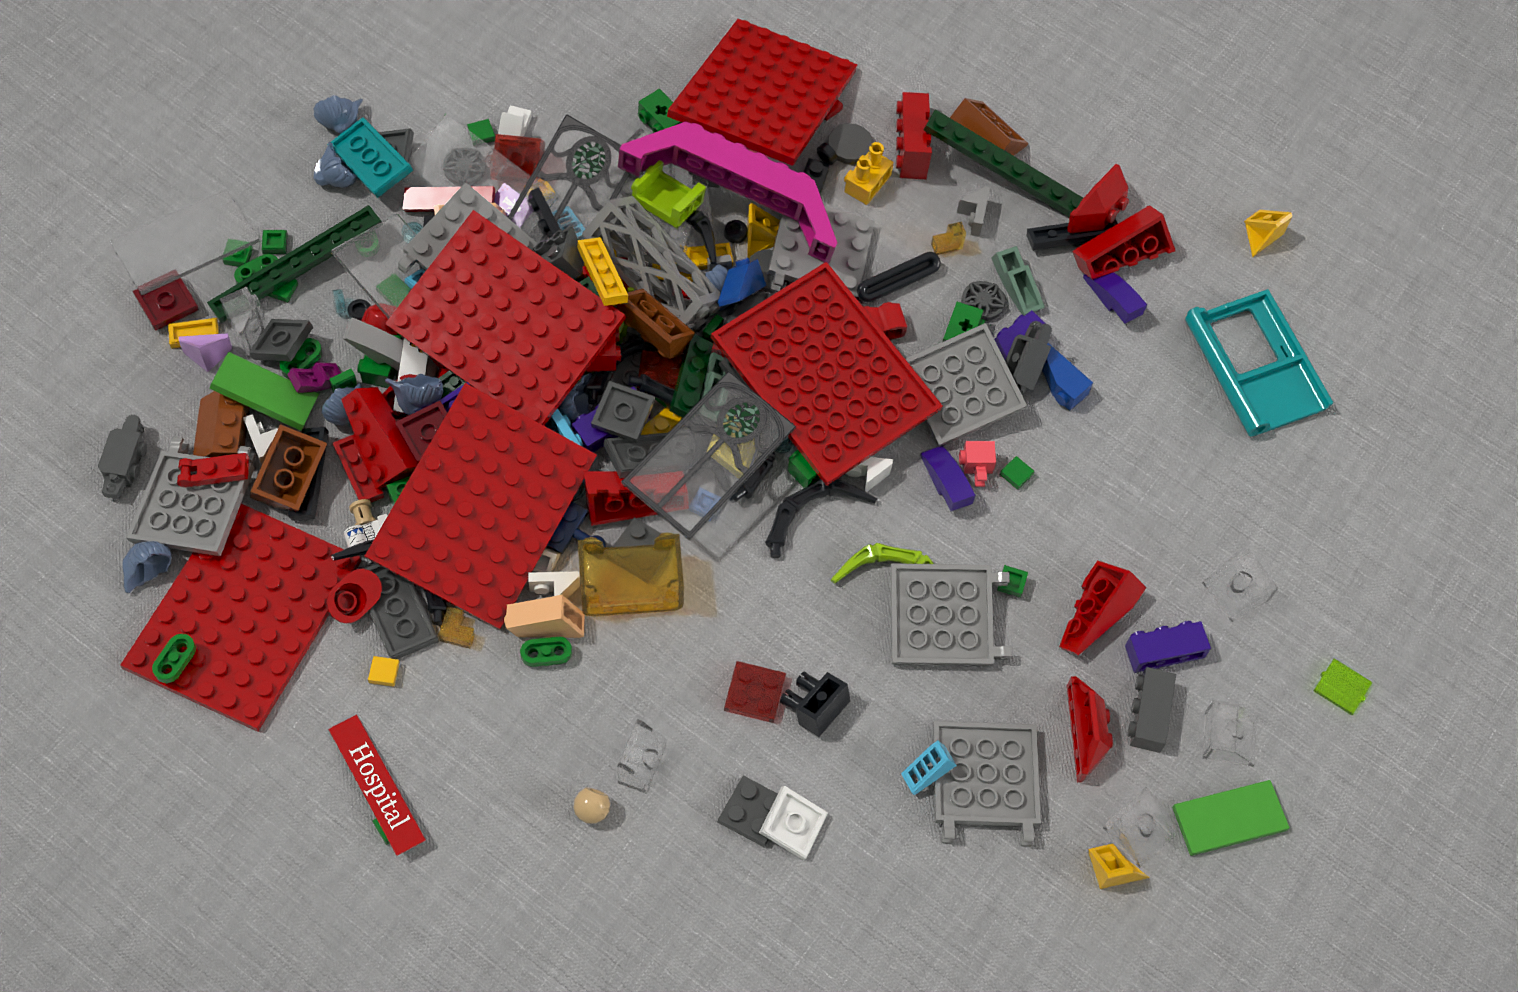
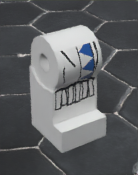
(361, 533)

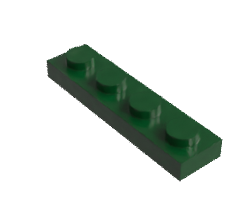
(691, 376)

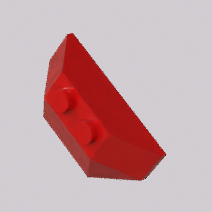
(1101, 203)
(1088, 727)

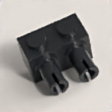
(821, 704)

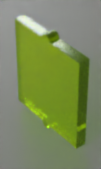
(1342, 686)

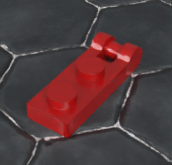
(213, 470)

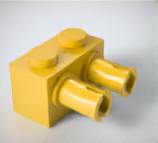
(869, 175)

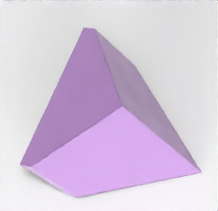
(206, 349)

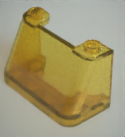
(631, 577)

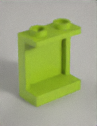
(667, 196)

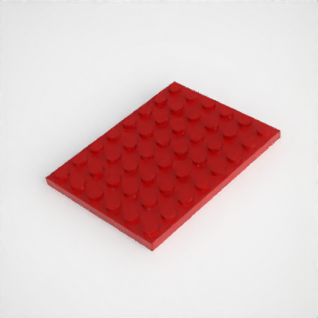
(763, 91)
(505, 319)
(827, 372)
(481, 506)
(247, 615)

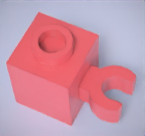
(978, 459)

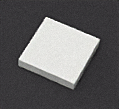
(793, 822)

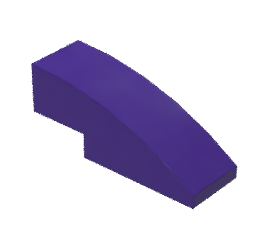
(1117, 296)
(948, 478)

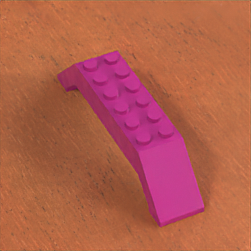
(739, 171)

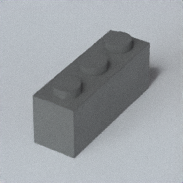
(1152, 709)

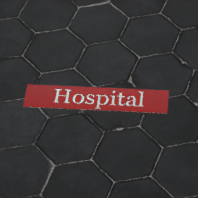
(377, 785)

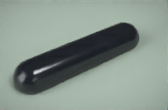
(898, 277)

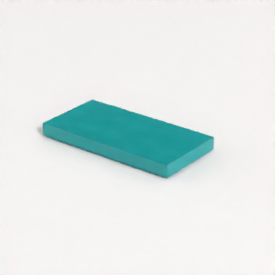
(370, 157)

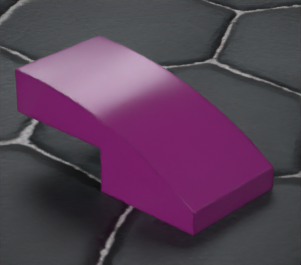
(313, 379)

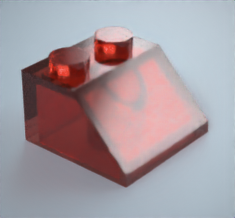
(521, 151)

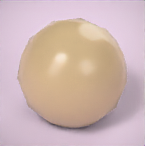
(591, 805)

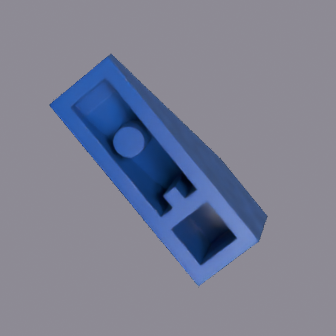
(741, 281)
(1065, 380)

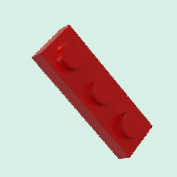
(356, 469)

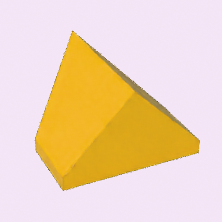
(1265, 228)
(761, 230)
(1112, 867)

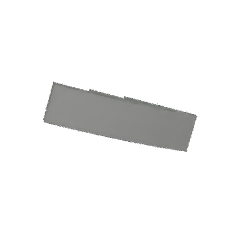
(379, 345)

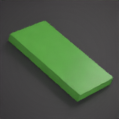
(263, 391)
(1230, 817)

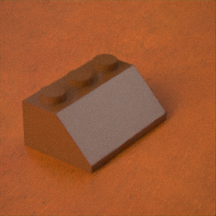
(987, 124)
(656, 323)
(220, 426)
(287, 469)

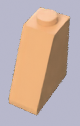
(545, 618)

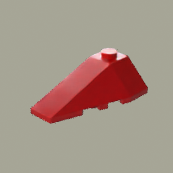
(1105, 600)

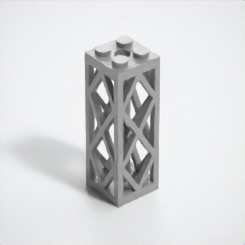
(623, 212)

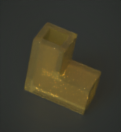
(951, 240)
(453, 631)

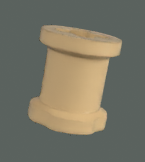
(362, 511)

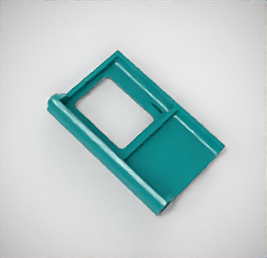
(1271, 393)

